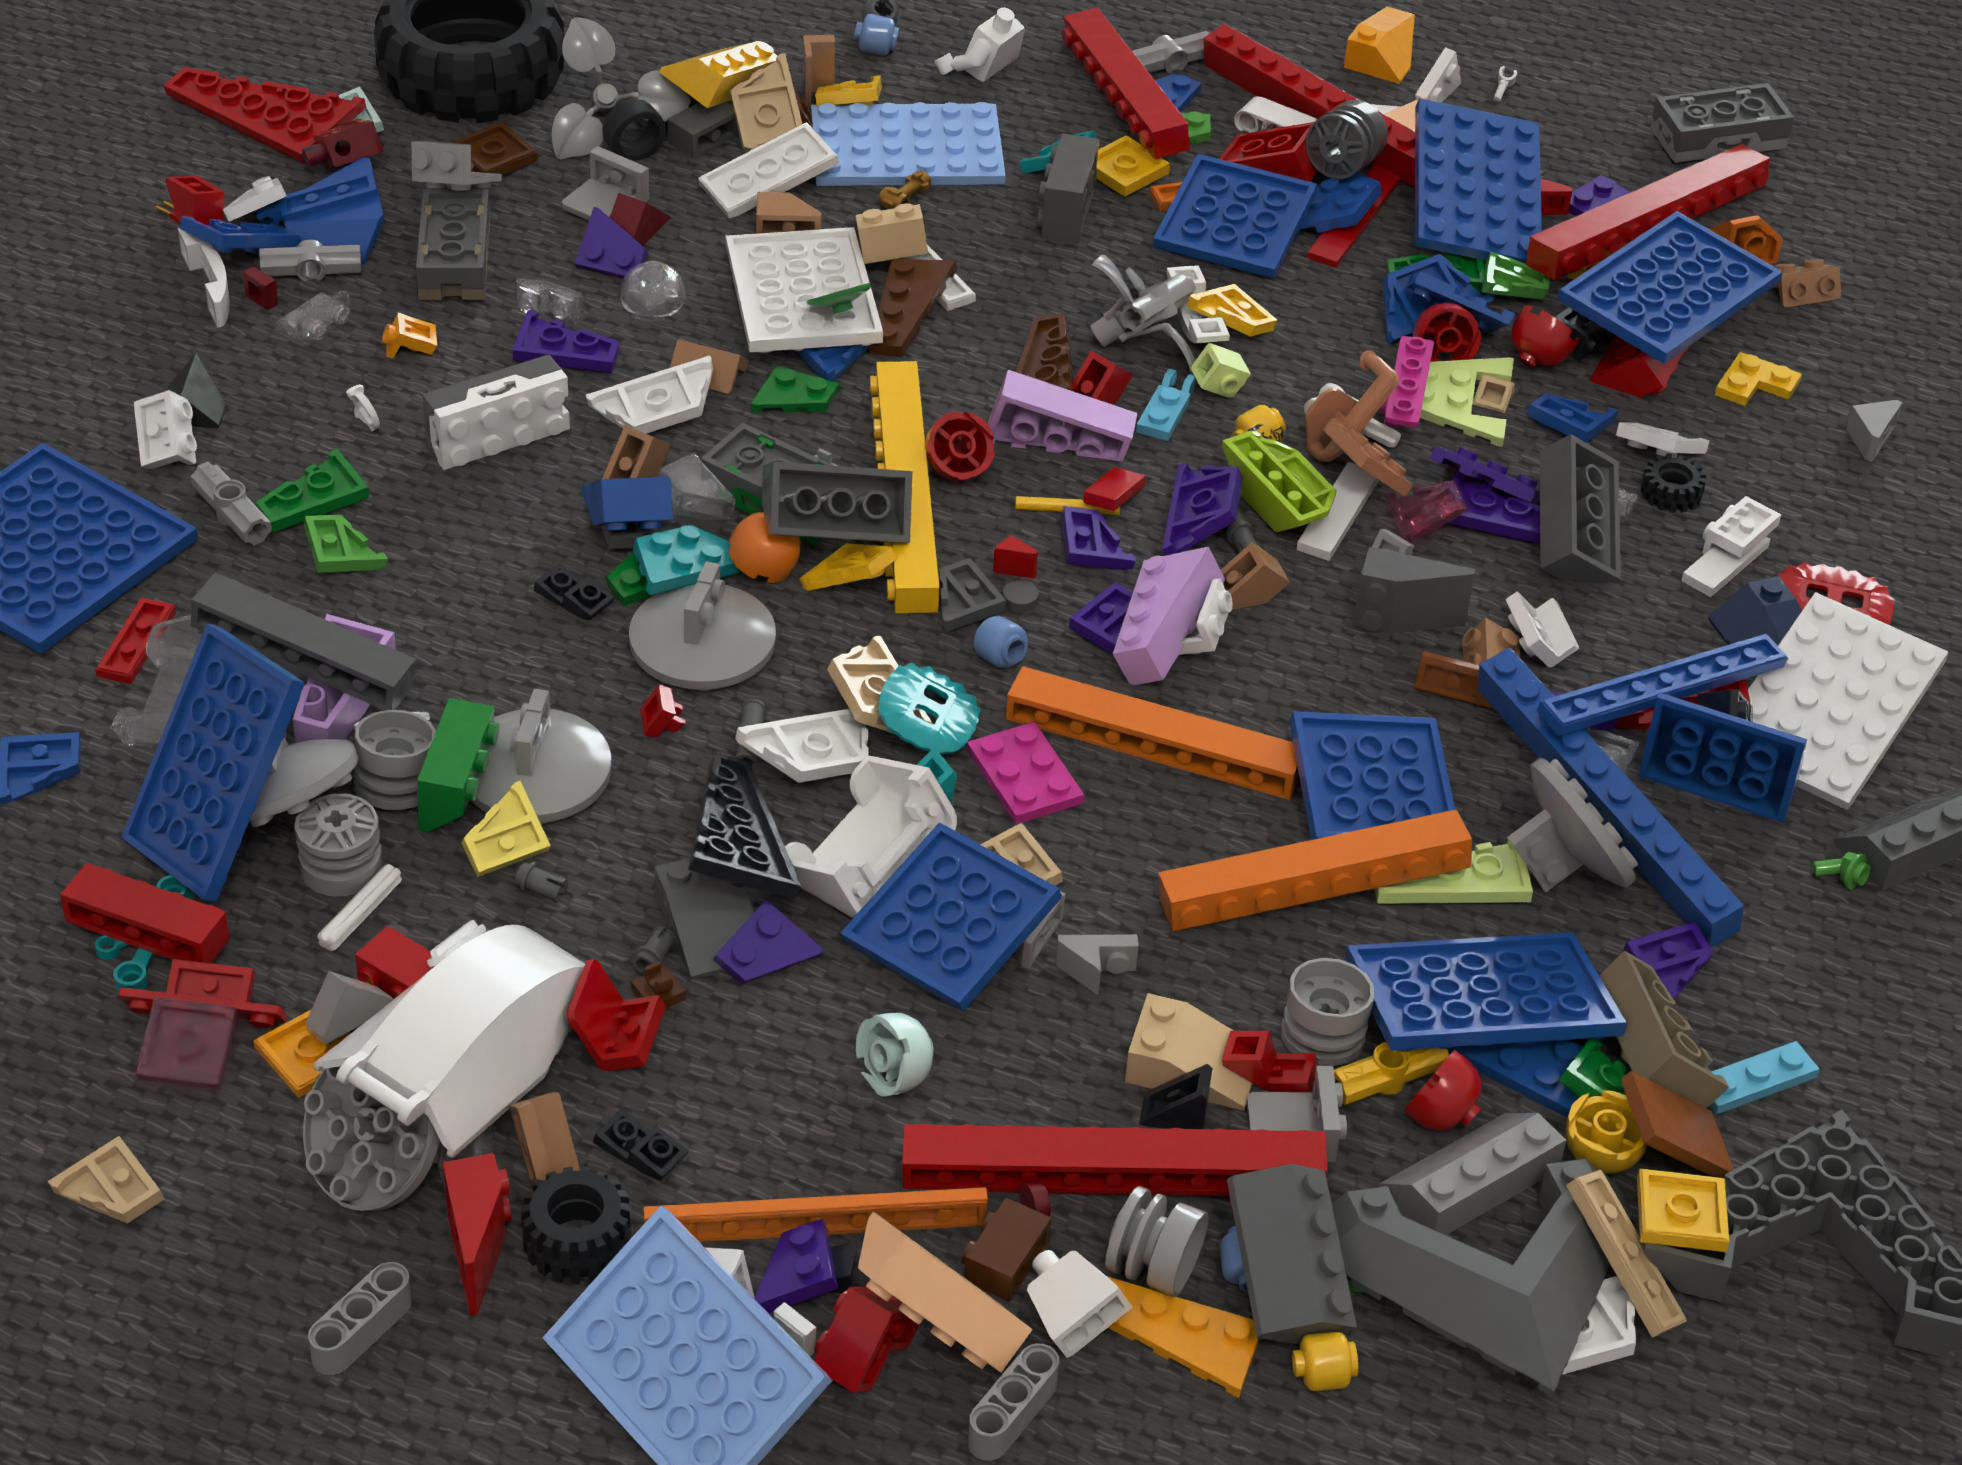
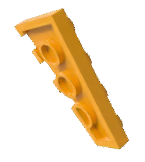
(1195, 1335)

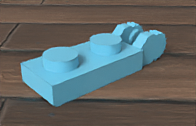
(1166, 407)

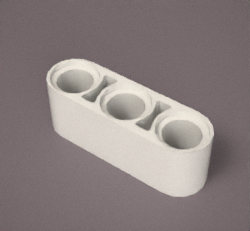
(1265, 114)

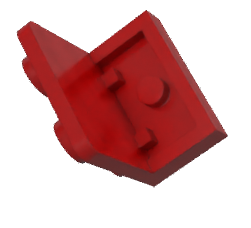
(613, 1029)

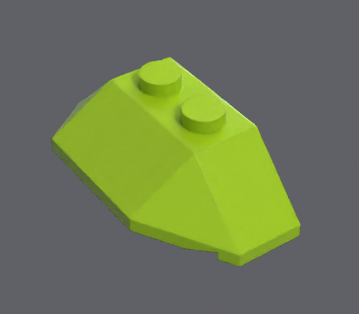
(1279, 481)

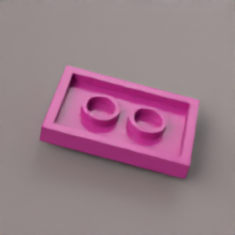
(1025, 772)

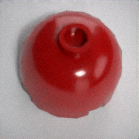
(1451, 330)
(1541, 339)
(959, 446)
(1447, 1096)

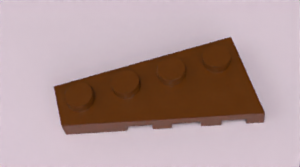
(908, 299)
(1048, 351)

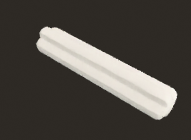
(359, 907)
(457, 939)

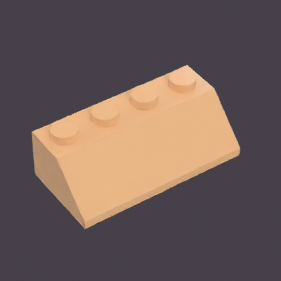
(940, 1295)

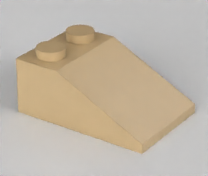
(891, 233)
(1178, 1039)

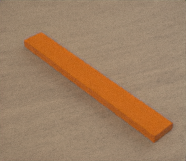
(840, 1213)

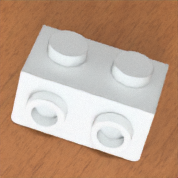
(1209, 621)
(1543, 629)

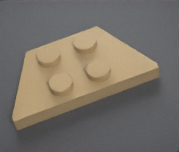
(765, 105)
(861, 679)

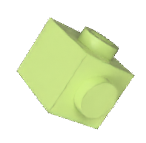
(1220, 370)

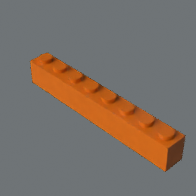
(1154, 732)
(1315, 870)

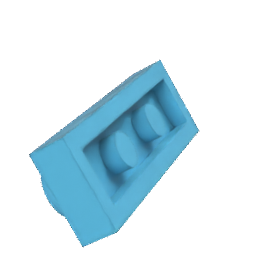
(1764, 1075)

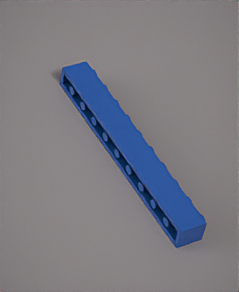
(1656, 846)

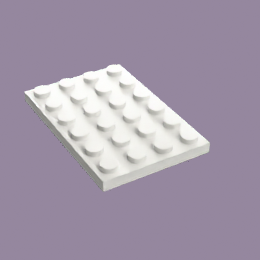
(784, 270)
(1845, 692)

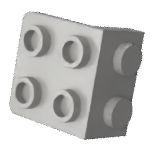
(447, 164)
(608, 177)
(1303, 1110)

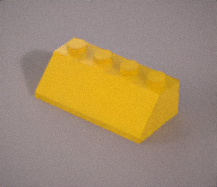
(714, 74)

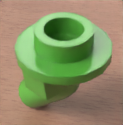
(1851, 867)

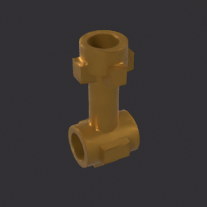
(915, 184)

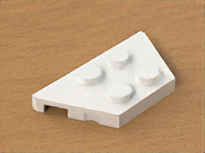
(657, 398)
(809, 745)
(1608, 1329)

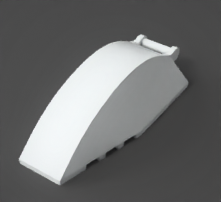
(465, 1034)

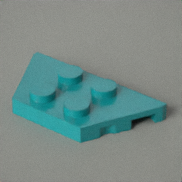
(678, 555)

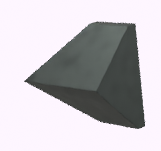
(202, 394)

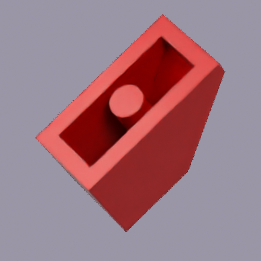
(195, 198)
(1101, 379)

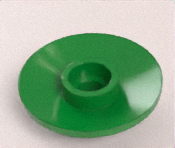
(840, 300)

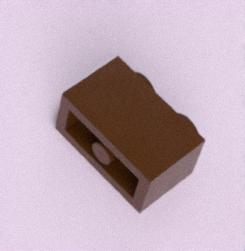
(1006, 1248)

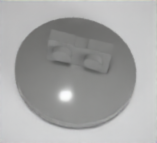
(702, 634)
(554, 756)
(302, 773)
(1568, 833)
(364, 1146)

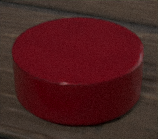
(1035, 1196)

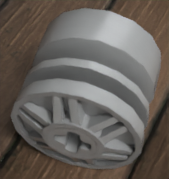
(391, 757)
(338, 844)
(1327, 1010)
(1148, 1238)

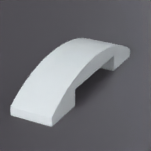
(201, 255)
(1195, 325)

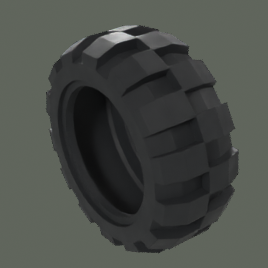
(469, 79)

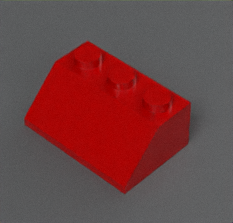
(1632, 370)

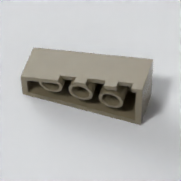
(1657, 1035)

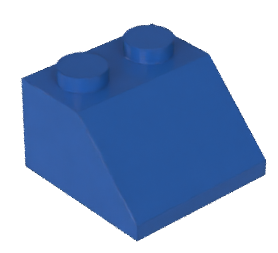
(629, 502)

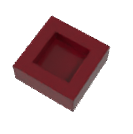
(260, 288)

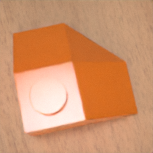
(1753, 236)

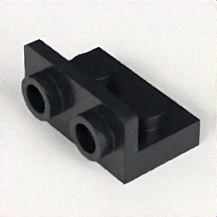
(1588, 332)

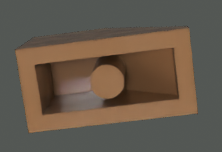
(784, 213)
(636, 456)
(1253, 577)

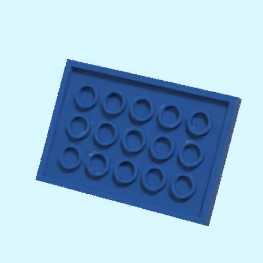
(1475, 181)
(1669, 286)
(212, 761)
(1486, 991)

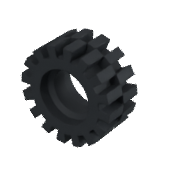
(1682, 496)

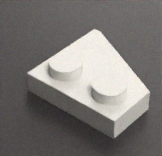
(1442, 78)
(263, 193)
(1664, 440)

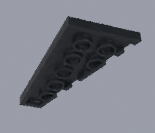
(738, 834)

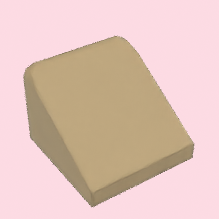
(1494, 393)

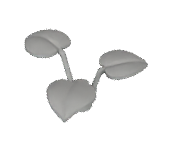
(588, 47)
(1110, 326)

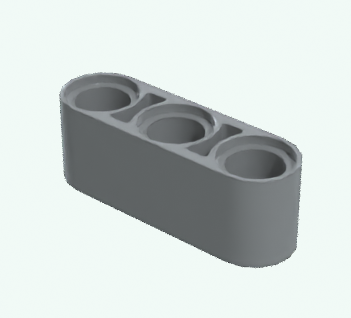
(360, 1318)
(1030, 1384)

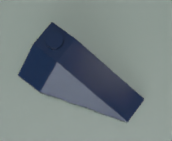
(1757, 610)

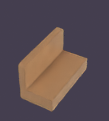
(817, 63)
(725, 363)
(543, 1136)

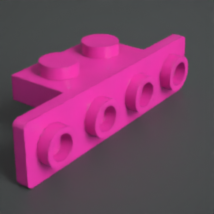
(1412, 366)

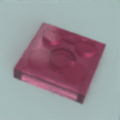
(187, 1043)

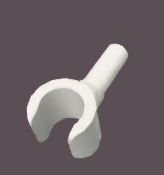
(1503, 83)

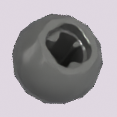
(884, 8)

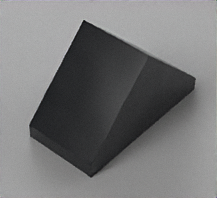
(1179, 1101)

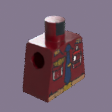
(354, 141)

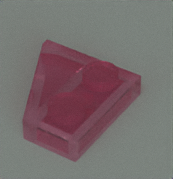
(1426, 509)

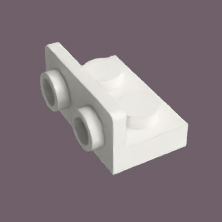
(164, 430)
(1741, 527)

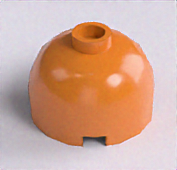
(761, 553)

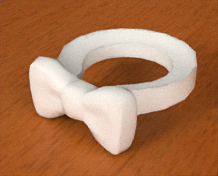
(363, 407)

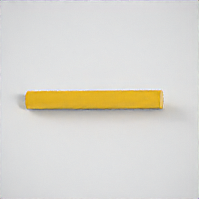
(1056, 505)

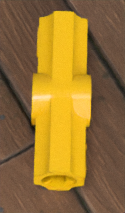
(1387, 1071)

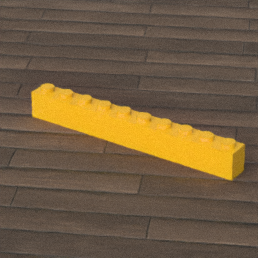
(902, 447)

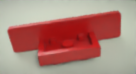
(209, 985)

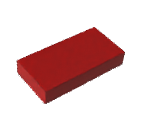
(1114, 489)

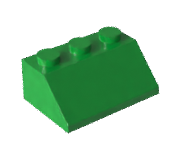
(454, 762)

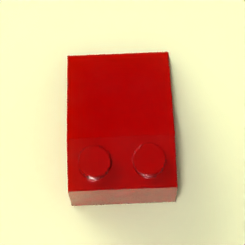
(1274, 150)
(476, 1220)

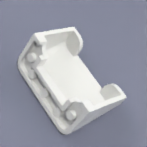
(892, 817)

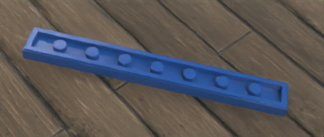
(1676, 679)

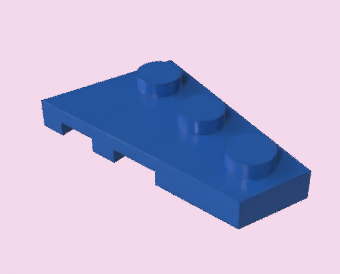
(246, 237)
(1430, 288)

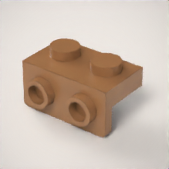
(1808, 283)
(1487, 641)

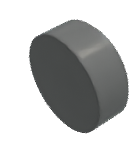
(1021, 596)

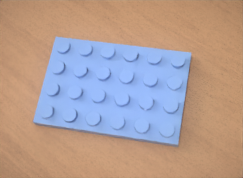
(895, 140)
(685, 1353)

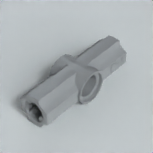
(1171, 53)
(310, 260)
(1157, 302)
(231, 503)

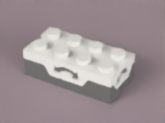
(496, 411)

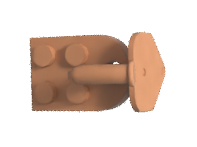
(1337, 422)

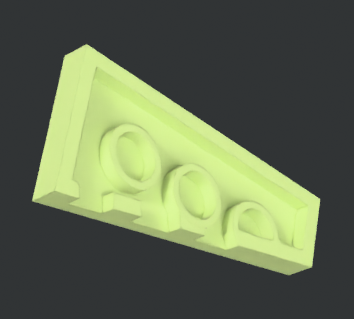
(1494, 877)

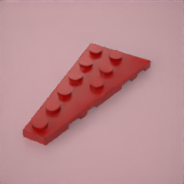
(269, 112)

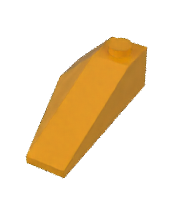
(1382, 45)

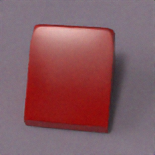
(1015, 558)

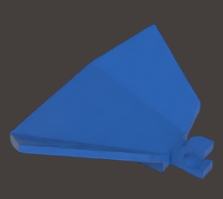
(334, 210)

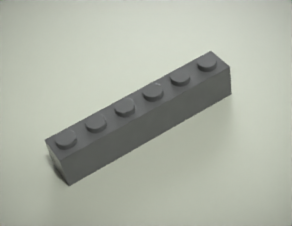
(305, 642)

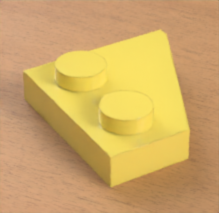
(506, 834)

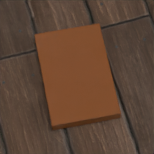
(1676, 1126)

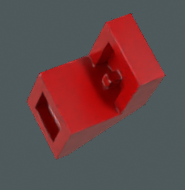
(1256, 1060)

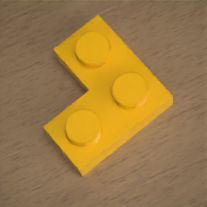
(1751, 373)

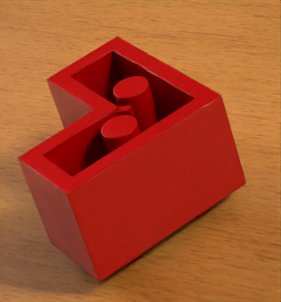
(862, 1338)

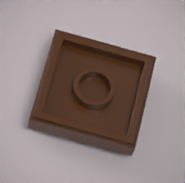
(498, 150)

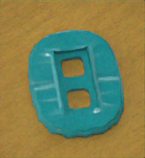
(954, 719)

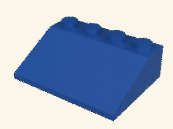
(1722, 757)

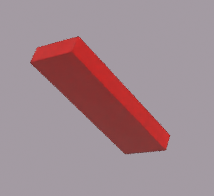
(128, 649)

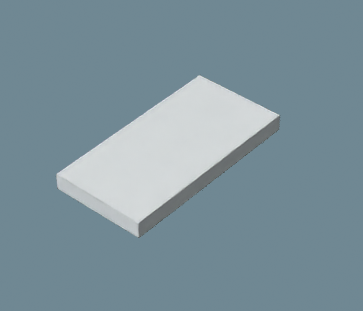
(768, 168)

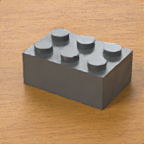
(1068, 188)

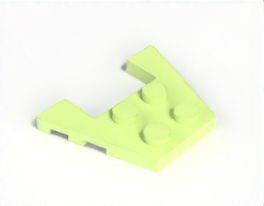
(1451, 393)

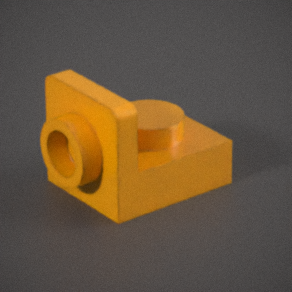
(411, 333)

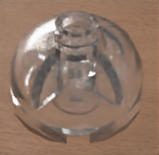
(653, 291)

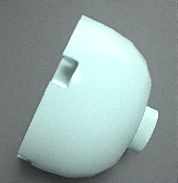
(894, 1046)

